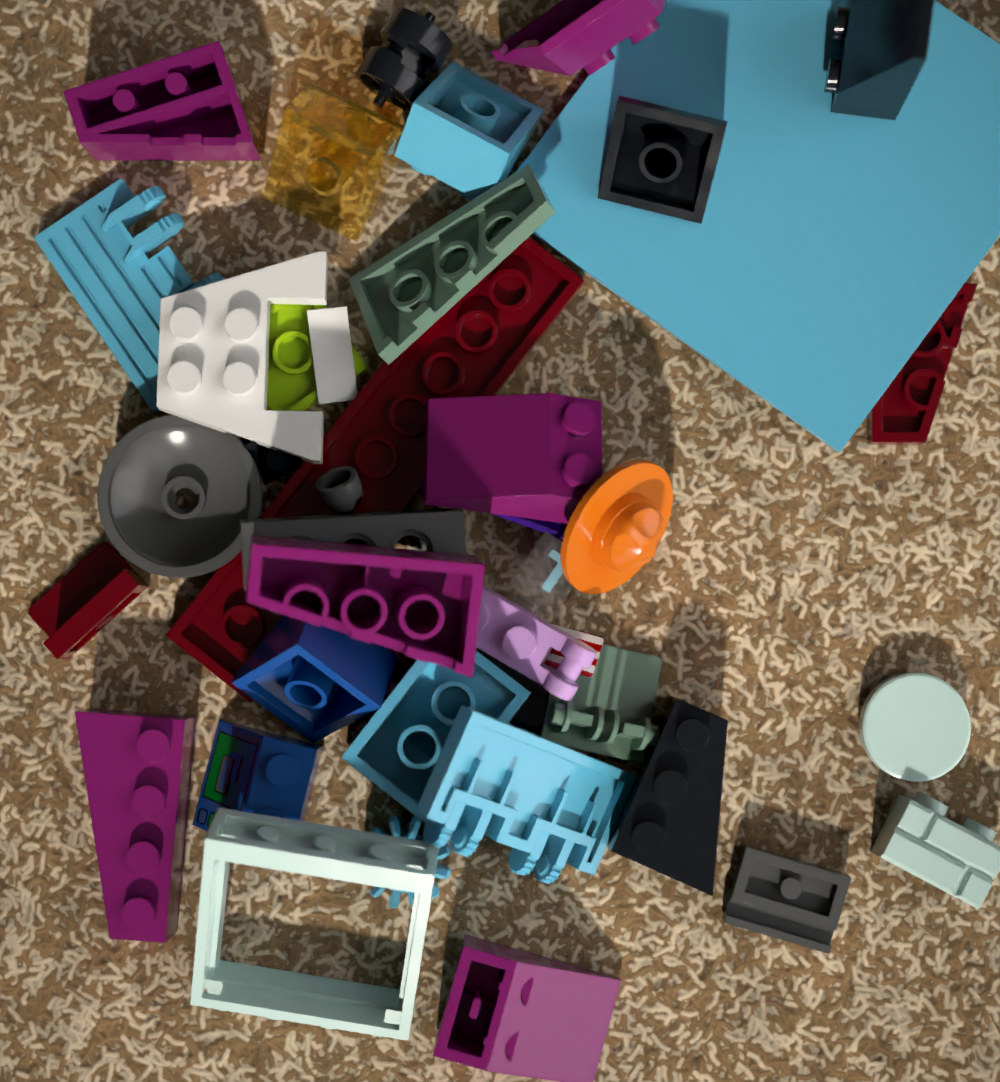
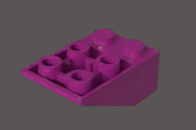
(525, 1014)

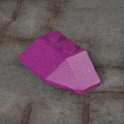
(580, 34)

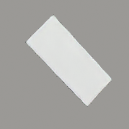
(332, 354)

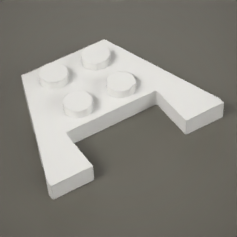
(218, 355)

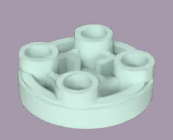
(914, 726)

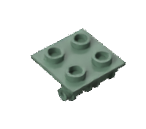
(610, 708)

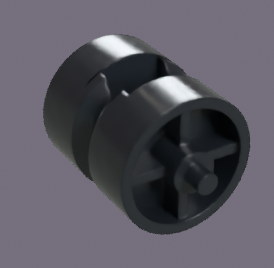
(408, 52)

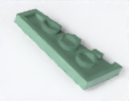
(439, 266)

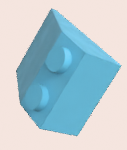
(413, 723)

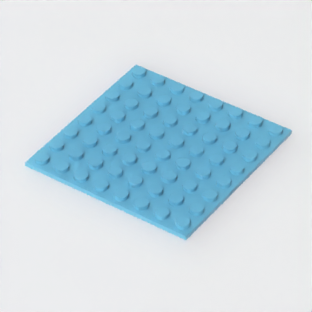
(821, 228)

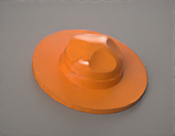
(616, 526)

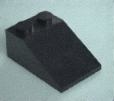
(878, 55)

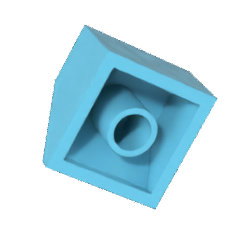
(466, 131)

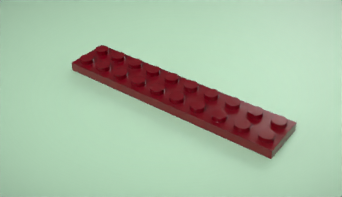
(383, 432)

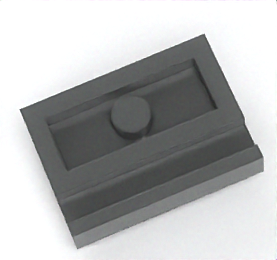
(786, 898)

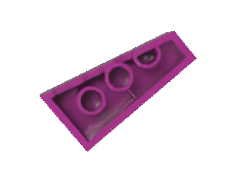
(375, 594)
(138, 810)

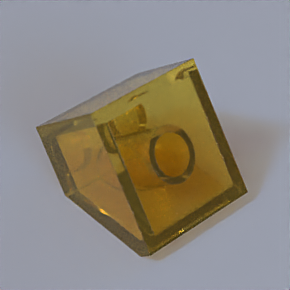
(332, 160)

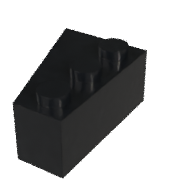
(676, 798)

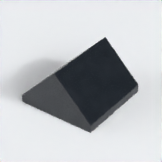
(661, 159)

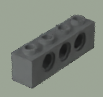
(436, 529)

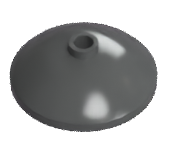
(142, 489)

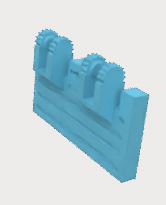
(115, 277)
(522, 794)

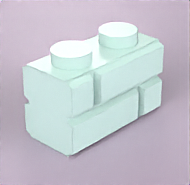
(938, 849)

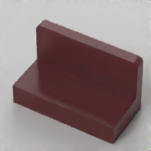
(86, 600)

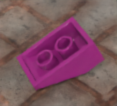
(512, 454)

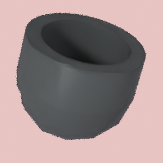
(340, 489)

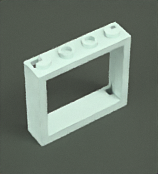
(321, 853)

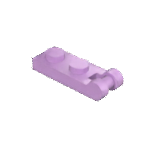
(525, 642)

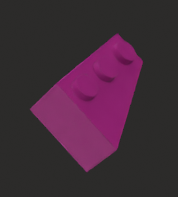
(166, 111)

